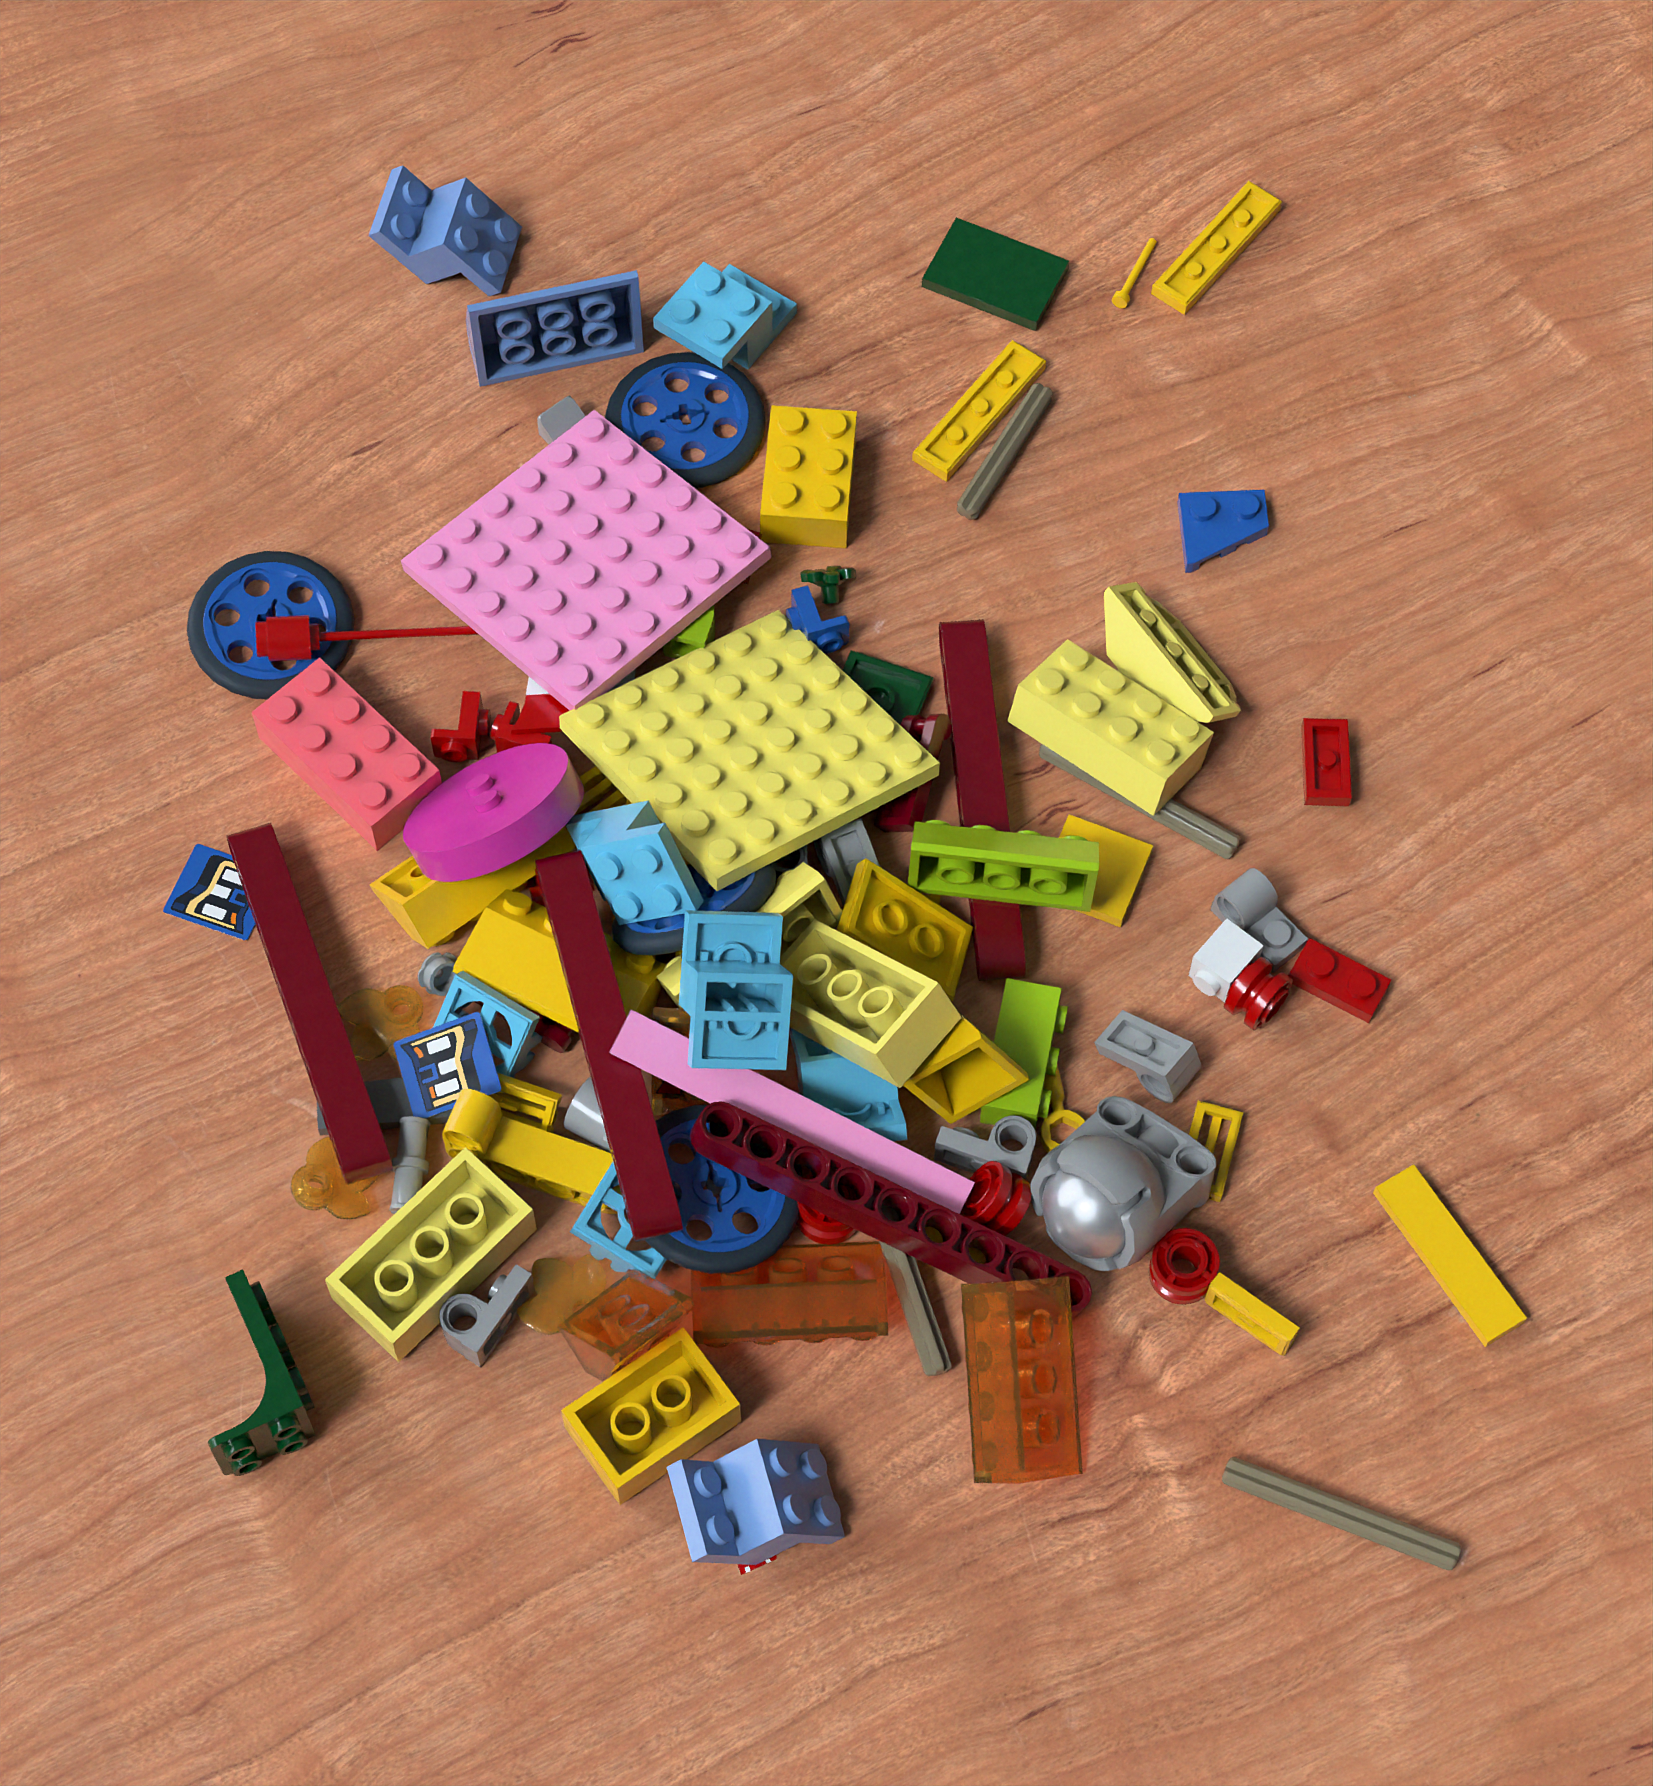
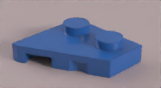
(1219, 523)

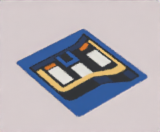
(211, 894)
(444, 1062)

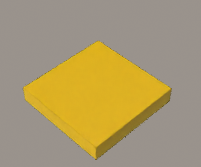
(1119, 871)

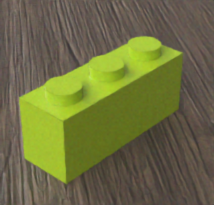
(1026, 1033)

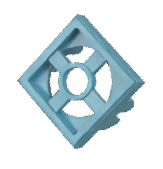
(522, 1022)
(590, 1229)

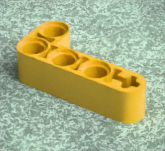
(525, 1152)

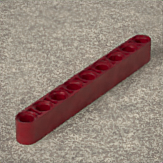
(980, 785)
(309, 1005)
(599, 1018)
(871, 1193)

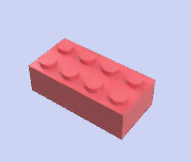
(346, 752)

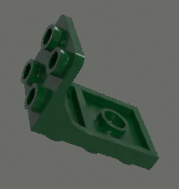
(281, 1417)

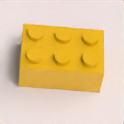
(808, 476)
(651, 1415)

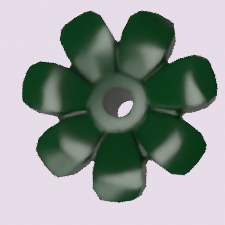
(828, 580)

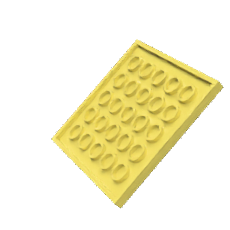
(749, 748)

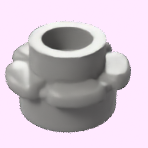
(438, 982)

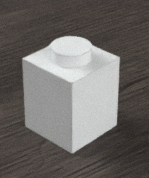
(1223, 959)

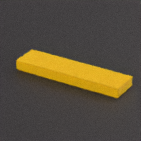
(1216, 248)
(979, 410)
(1449, 1255)

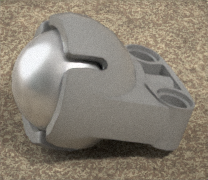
(1120, 1184)

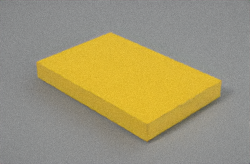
(905, 925)

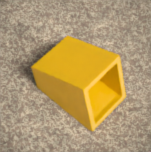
(964, 1073)

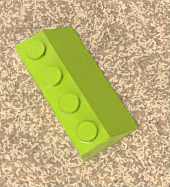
(1003, 865)

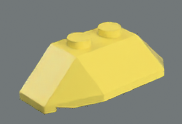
(1163, 656)

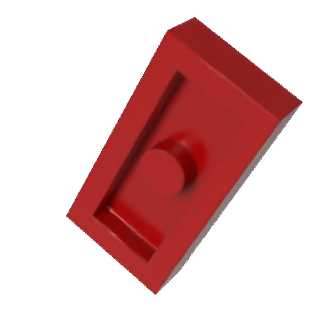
(1326, 762)
(1339, 980)

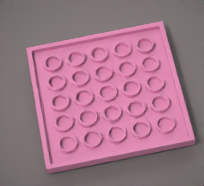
(586, 561)

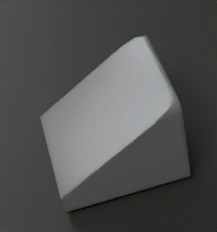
(559, 419)

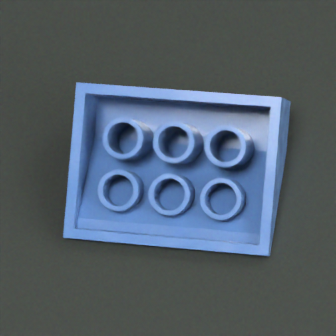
(555, 328)

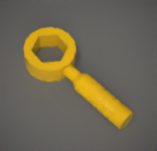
(1059, 1114)

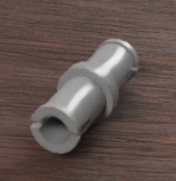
(410, 1160)

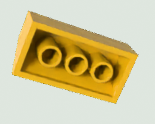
(435, 909)
(518, 957)

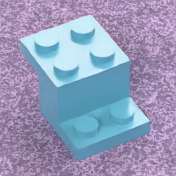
(725, 315)
(634, 863)
(735, 990)
(847, 1088)

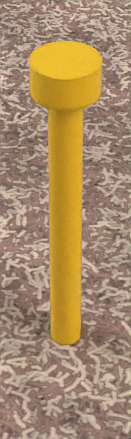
(1121, 297)

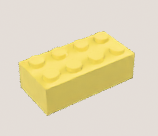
(1110, 727)
(865, 1003)
(430, 1251)

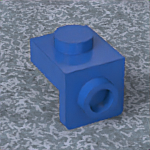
(803, 615)

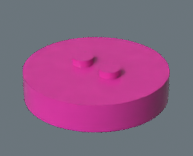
(493, 812)

